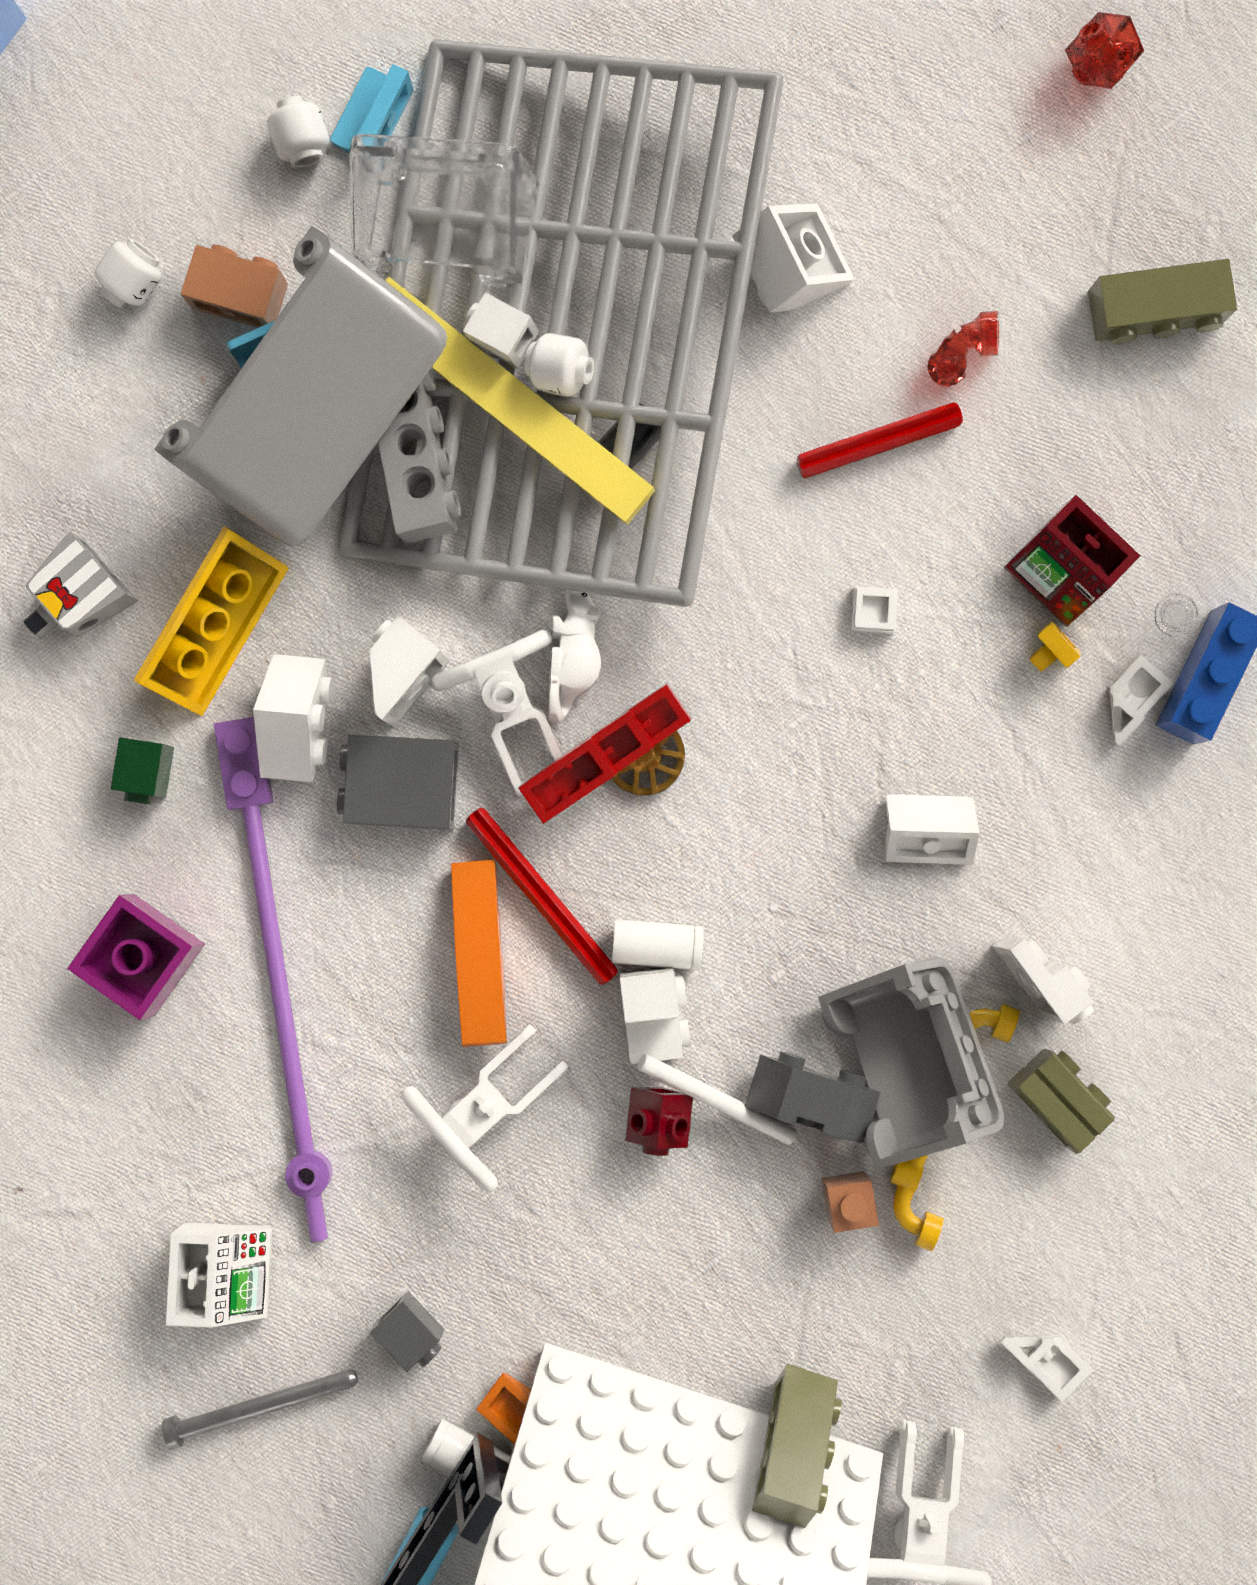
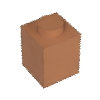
(850, 1201)

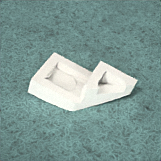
(1134, 695)
(1050, 1362)

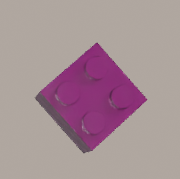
(136, 956)

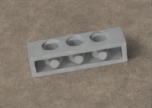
(436, 512)

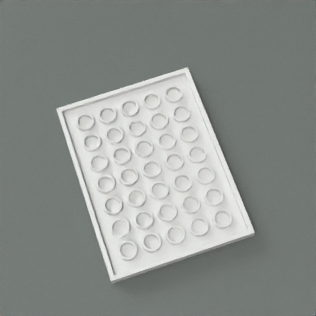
(659, 1489)

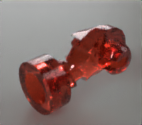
(950, 360)

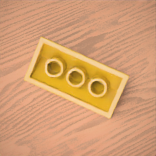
(211, 622)

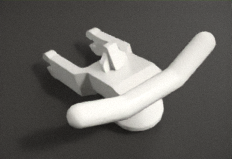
(503, 693)
(476, 1113)
(924, 1527)

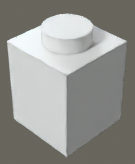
(500, 330)

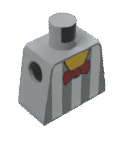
(75, 590)

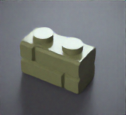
(1062, 1100)

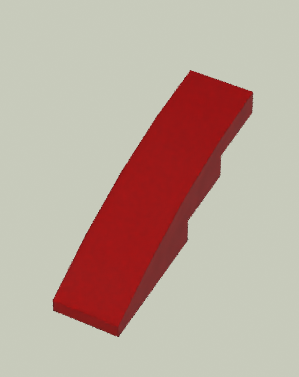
(604, 753)

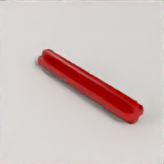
(879, 440)

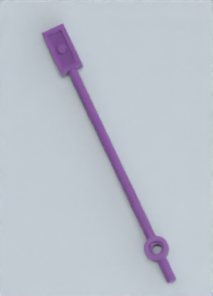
(248, 791)

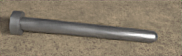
(176, 1431)

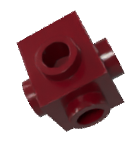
(659, 1119)

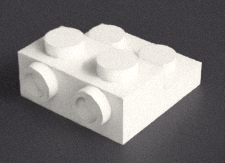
(1051, 987)

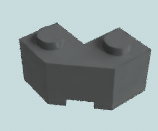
(817, 1100)

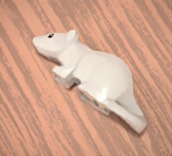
(576, 660)

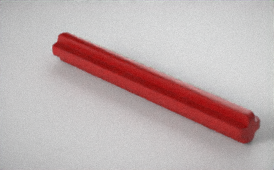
(541, 896)

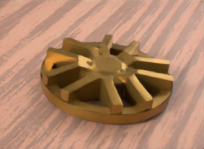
(650, 762)

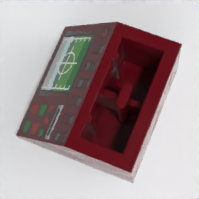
(1072, 561)

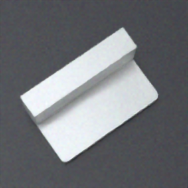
(931, 829)

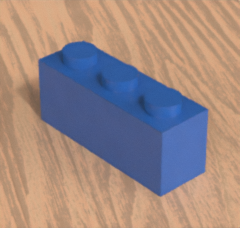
(1210, 674)

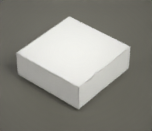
(874, 610)

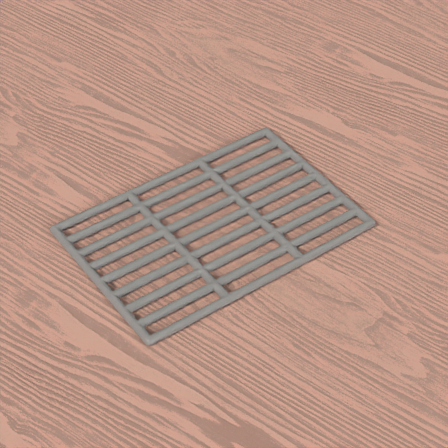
(615, 238)

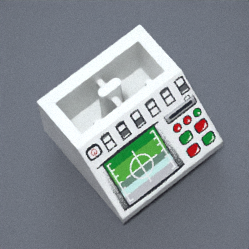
(218, 1274)

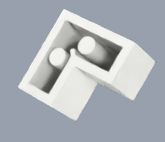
(291, 717)
(652, 1013)

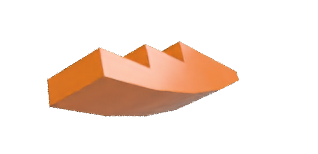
(478, 953)

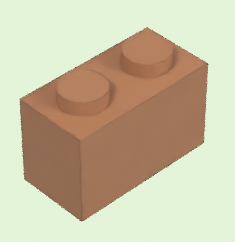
(234, 286)

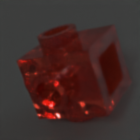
(1104, 50)

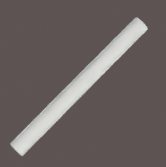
(716, 1099)

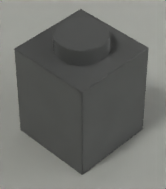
(408, 1333)

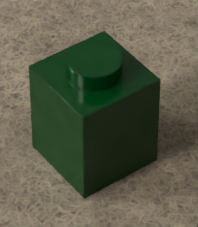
(142, 770)

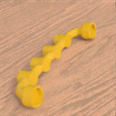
(909, 1173)

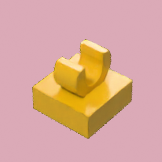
(1055, 646)

